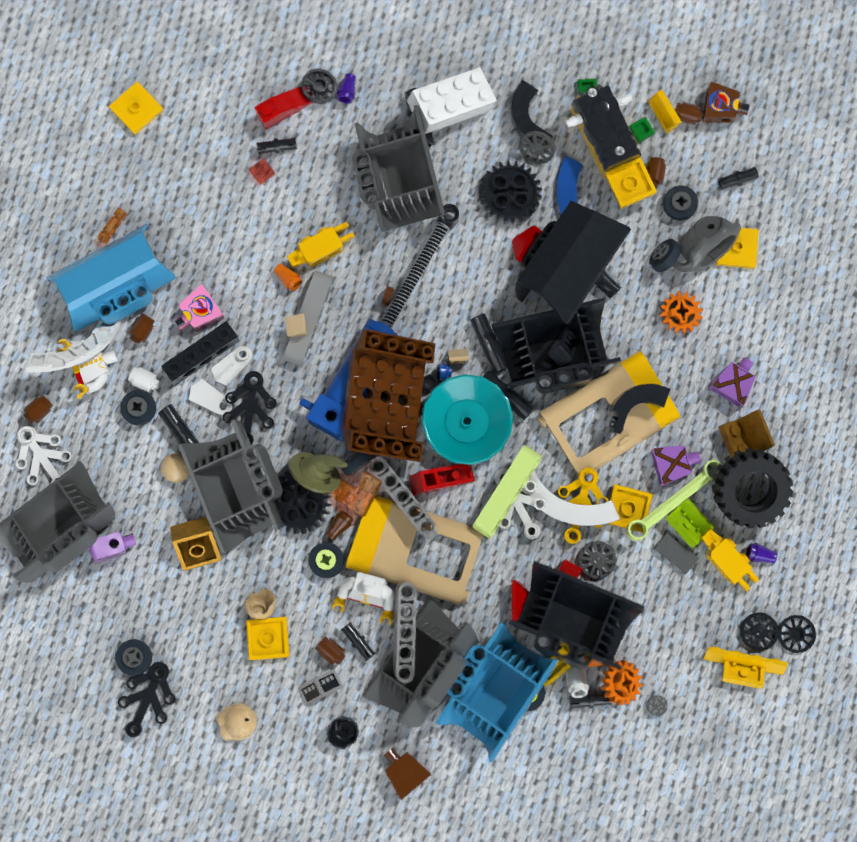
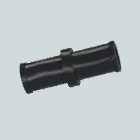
(276, 145)
(738, 178)
(358, 641)
(589, 700)

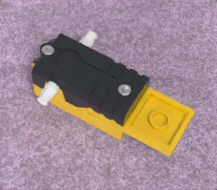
(611, 143)

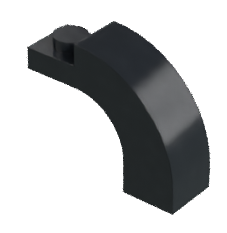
(521, 101)
(646, 393)

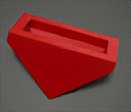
(524, 241)
(518, 598)

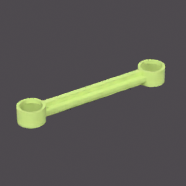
(672, 502)

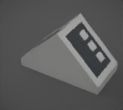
(320, 687)

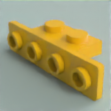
(744, 668)

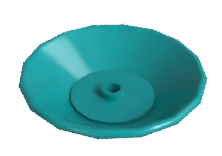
(473, 399)

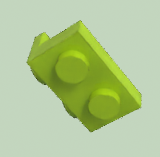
(689, 522)

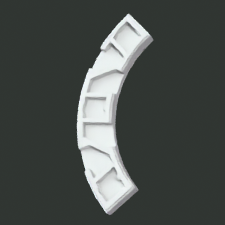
(77, 353)
(571, 513)

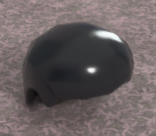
(337, 737)

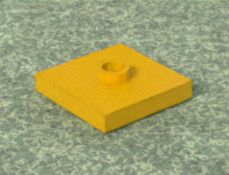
(136, 108)
(744, 250)
(630, 506)
(267, 638)

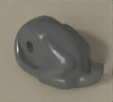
(706, 243)

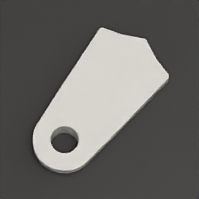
(231, 365)
(208, 397)

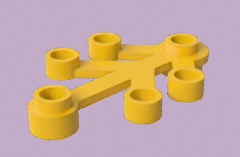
(582, 499)

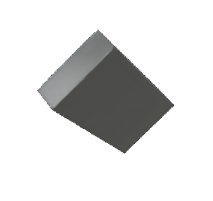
(676, 553)

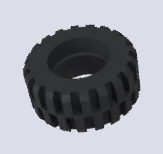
(770, 505)

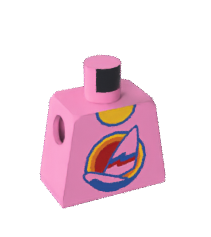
(198, 310)

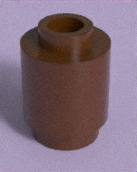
(688, 113)
(656, 169)
(141, 328)
(37, 409)
(330, 651)

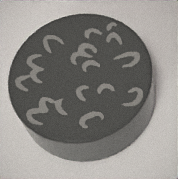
(657, 705)

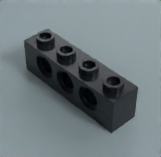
(200, 353)

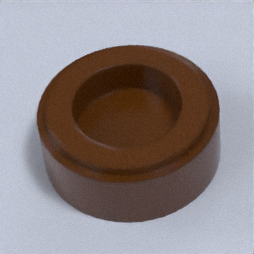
(387, 296)

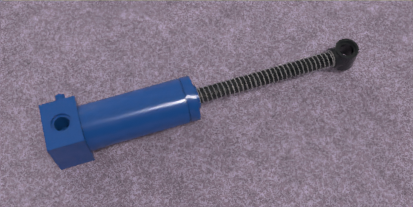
(334, 398)

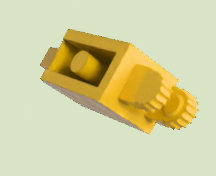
(320, 246)
(727, 559)

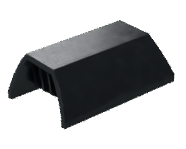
(570, 258)
(530, 338)
(575, 616)

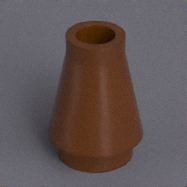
(340, 523)

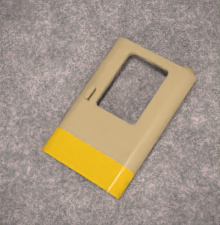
(640, 423)
(386, 541)

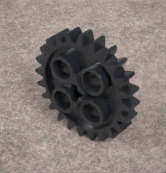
(512, 209)
(285, 508)

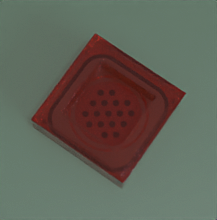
(262, 171)

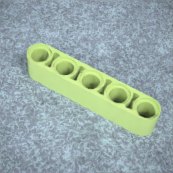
(507, 491)

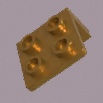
(747, 432)

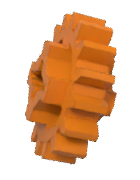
(689, 312)
(622, 684)

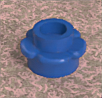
(443, 371)

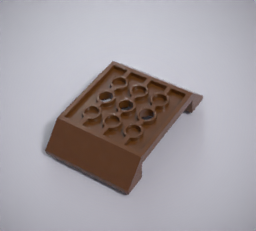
(397, 368)

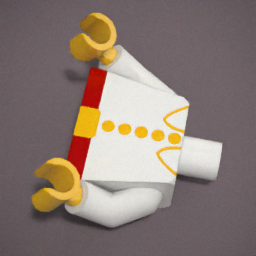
(91, 373)
(367, 590)

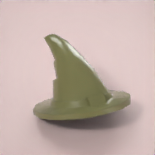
(316, 471)

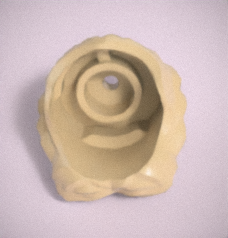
(233, 722)

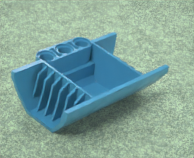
(109, 278)
(497, 690)

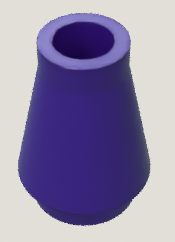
(346, 91)
(759, 553)

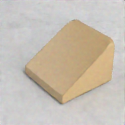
(296, 325)
(458, 356)

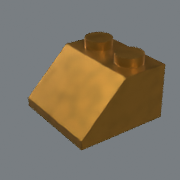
(195, 543)

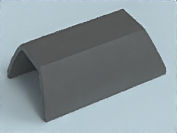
(400, 174)
(233, 486)
(55, 524)
(438, 663)

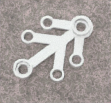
(40, 455)
(518, 504)

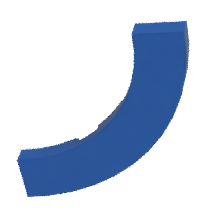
(567, 183)

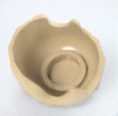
(174, 468)
(260, 604)

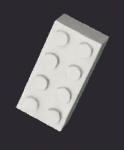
(453, 100)

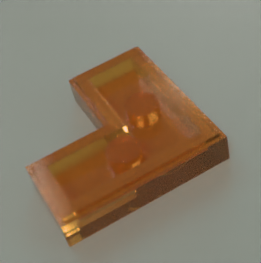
(360, 497)

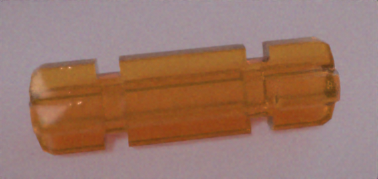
(112, 225)

